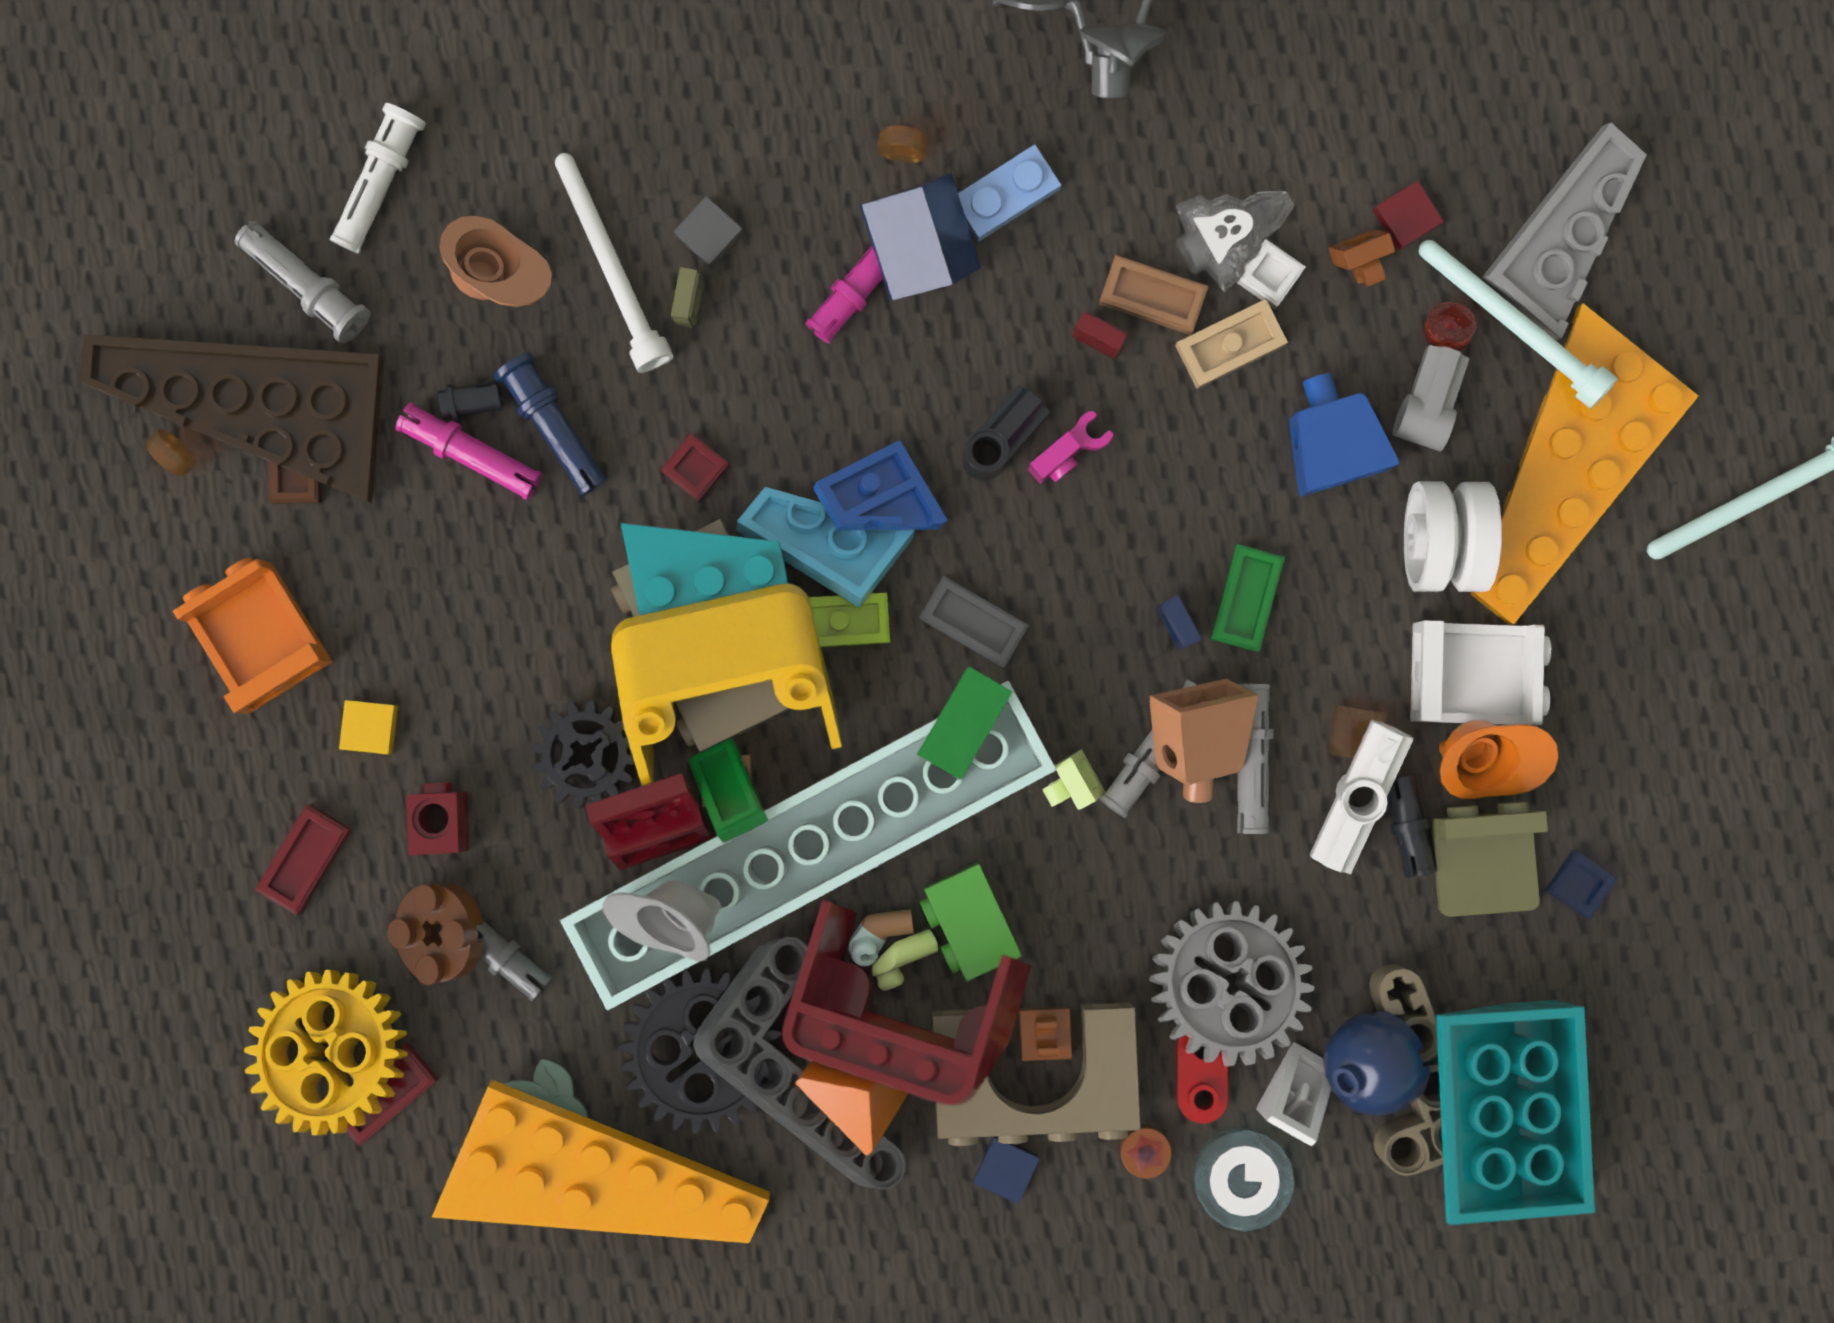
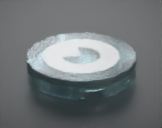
(1243, 1179)

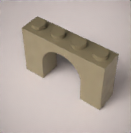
(715, 715)
(1099, 1101)

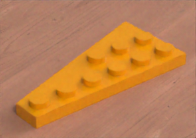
(1579, 459)
(567, 1171)

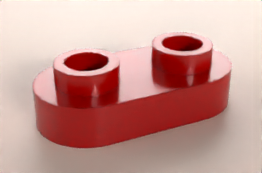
(1197, 1075)

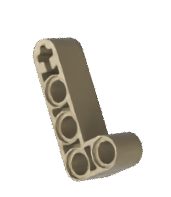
(1425, 1122)

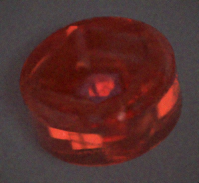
(1450, 326)

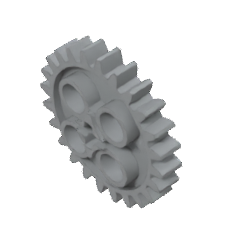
(1210, 1022)

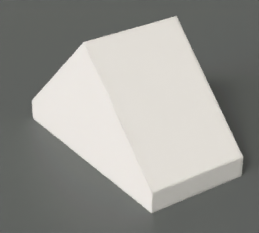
(1297, 1095)

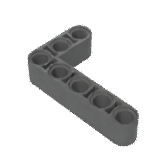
(780, 1090)

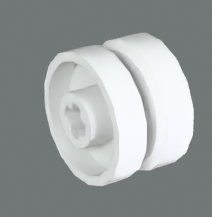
(1452, 536)

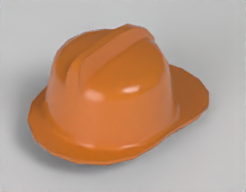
(1496, 759)

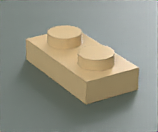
(1231, 343)

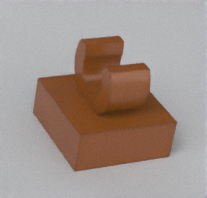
(1363, 254)
(1045, 1033)

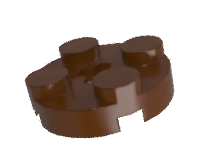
(415, 932)

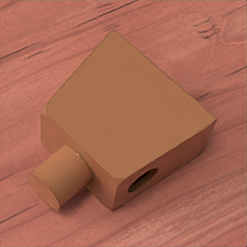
(1202, 733)

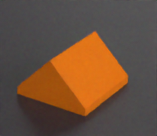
(853, 1103)

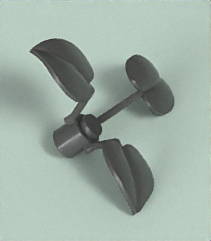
(1116, 44)

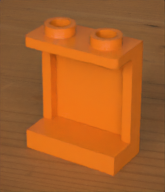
(253, 634)

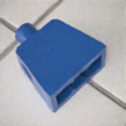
(1336, 439)

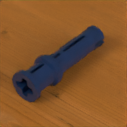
(539, 405)

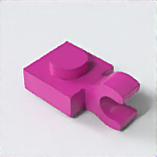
(1058, 458)

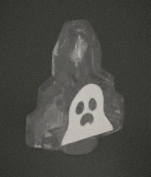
(1229, 232)

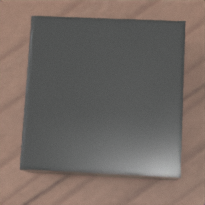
(708, 232)

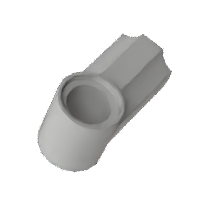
(1428, 411)

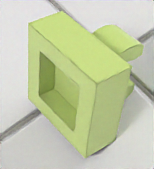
(1075, 781)

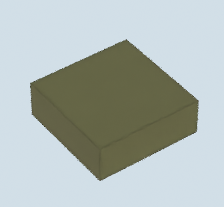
(687, 298)

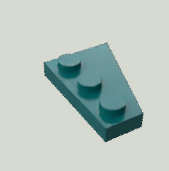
(692, 567)

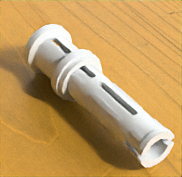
(385, 157)

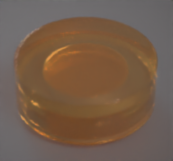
(902, 144)
(171, 453)

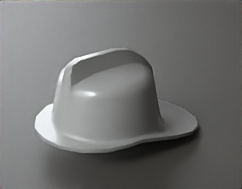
(666, 919)

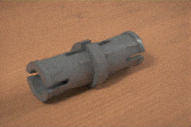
(511, 963)

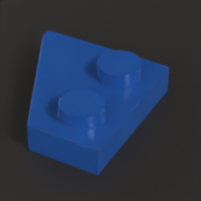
(880, 494)

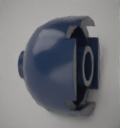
(1375, 1064)

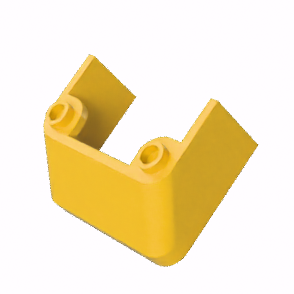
(716, 649)

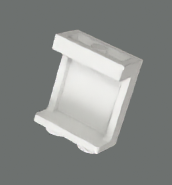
(1479, 673)

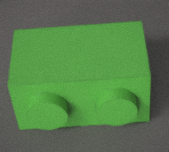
(970, 922)

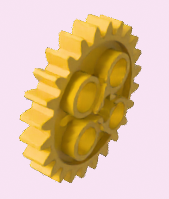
(295, 1084)

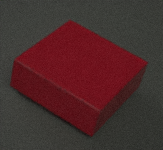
(1408, 215)
(1099, 334)
(695, 467)

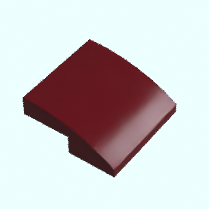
(649, 822)

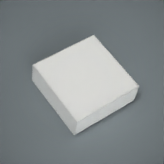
(1271, 274)

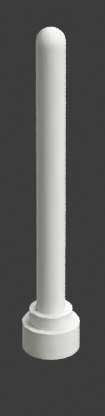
(648, 348)

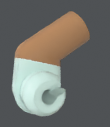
(873, 933)

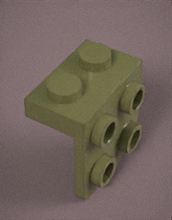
(1487, 859)

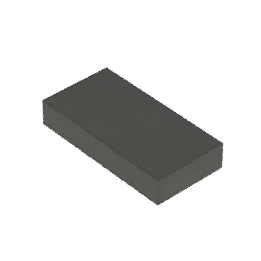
(973, 622)

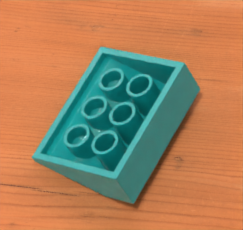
(1515, 1112)

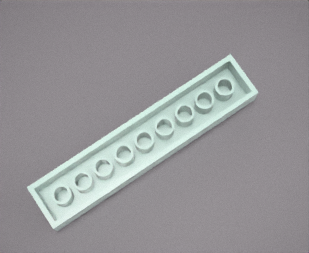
(814, 846)

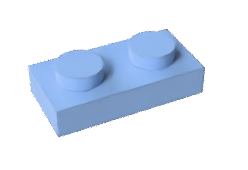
(1008, 192)

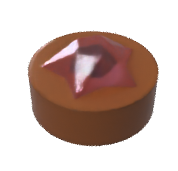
(1145, 1152)

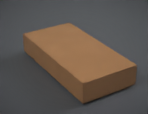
(1153, 295)

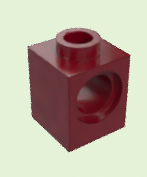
(421, 836)

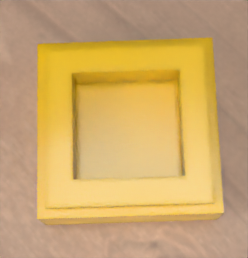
(368, 727)

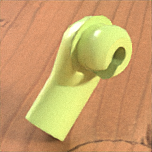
(902, 953)

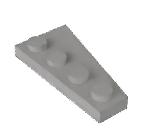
(1553, 251)

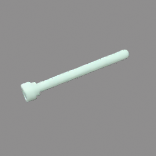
(1588, 381)
(1743, 504)

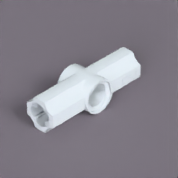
(1349, 826)

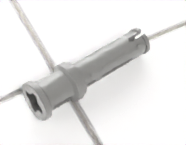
(317, 295)

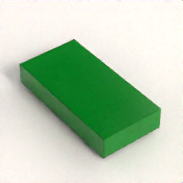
(1247, 598)
(964, 723)
(727, 790)

